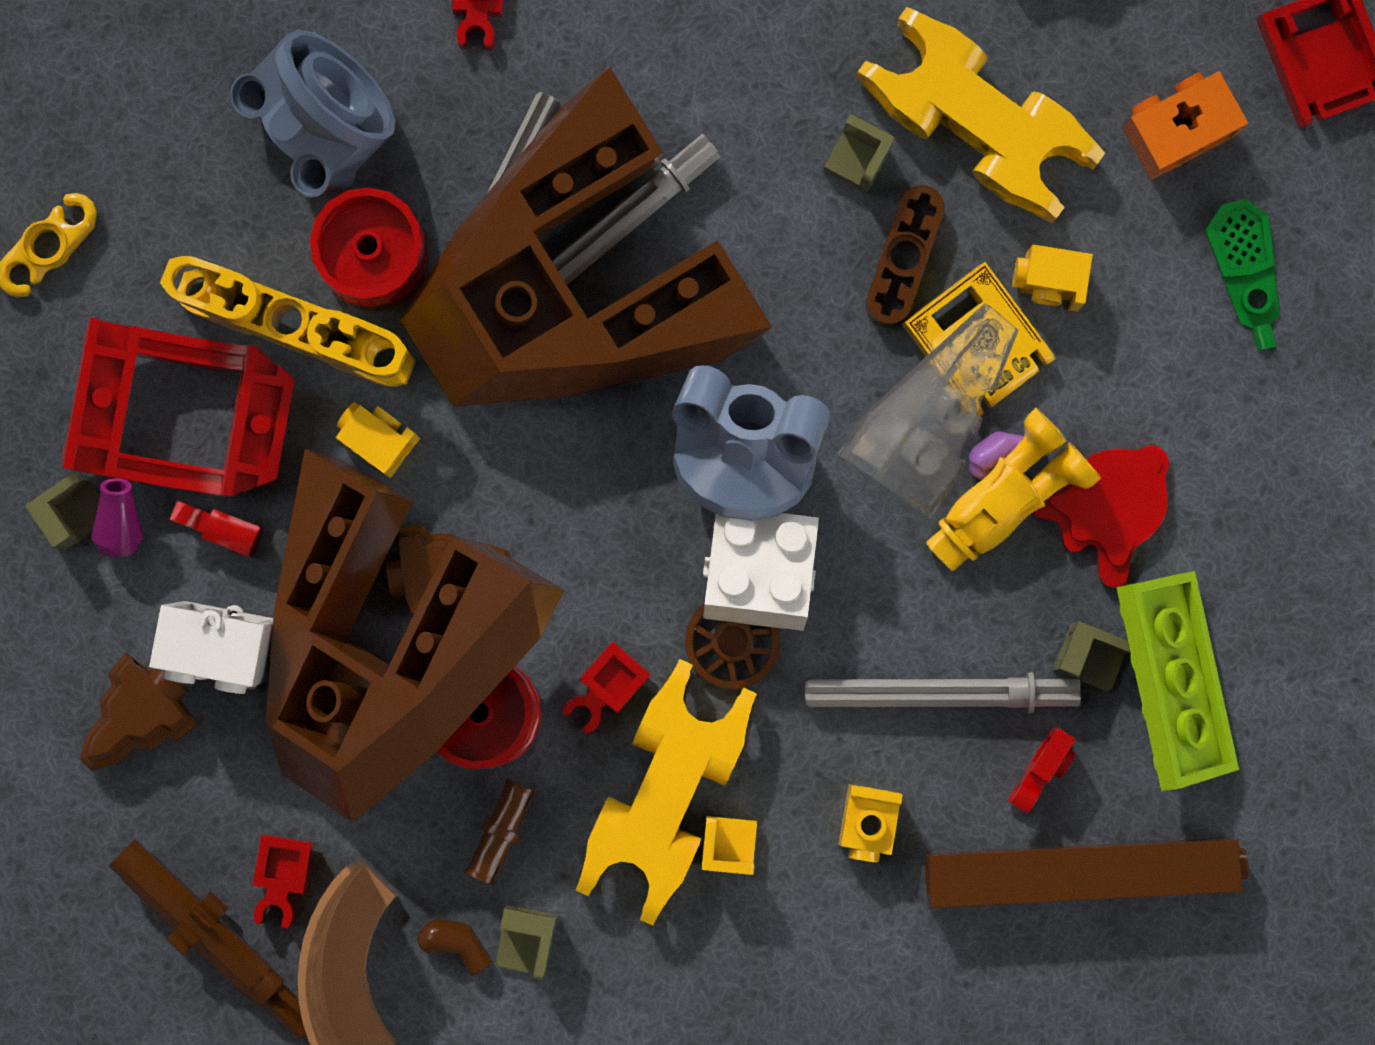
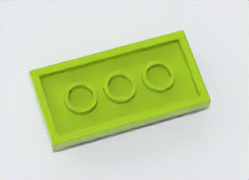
(1177, 680)

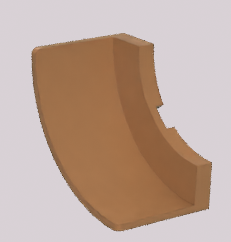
(333, 961)

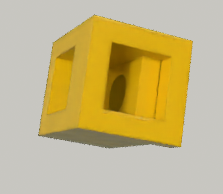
(1053, 276)
(375, 437)
(863, 802)

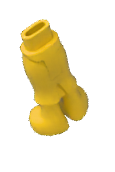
(1007, 495)

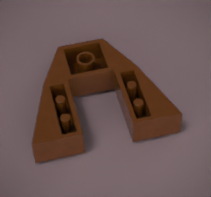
(503, 319)
(337, 712)

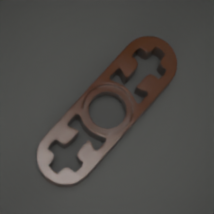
(929, 226)

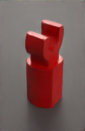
(220, 528)

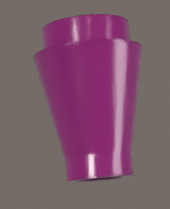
(117, 523)

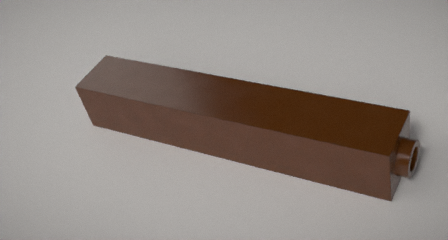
(1084, 872)

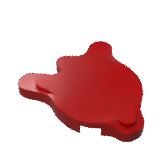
(1115, 511)

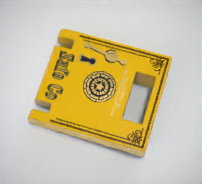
(987, 289)

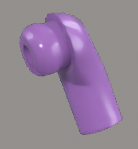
(987, 452)

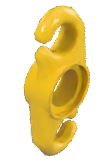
(70, 238)

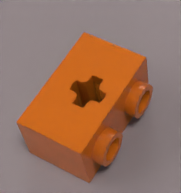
(1213, 118)

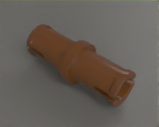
(500, 832)

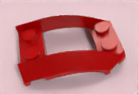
(104, 394)

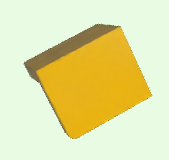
(729, 845)

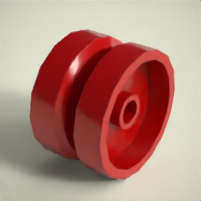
(348, 228)
(506, 732)

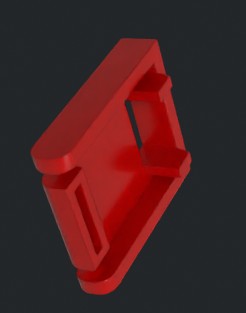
(1324, 66)

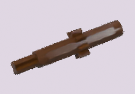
(199, 926)

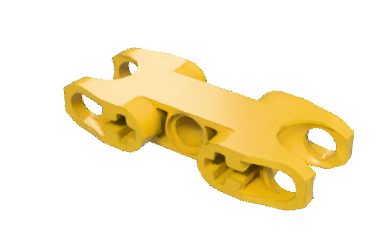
(952, 94)
(267, 306)
(650, 828)

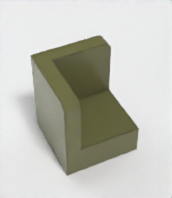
(859, 153)
(66, 510)
(1091, 656)
(526, 940)

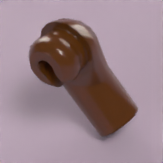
(455, 938)

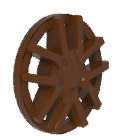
(731, 643)

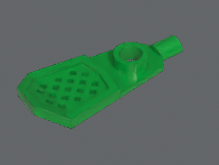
(1248, 275)

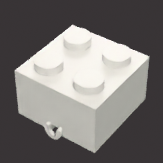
(761, 570)
(212, 644)

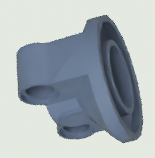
(316, 110)
(744, 445)

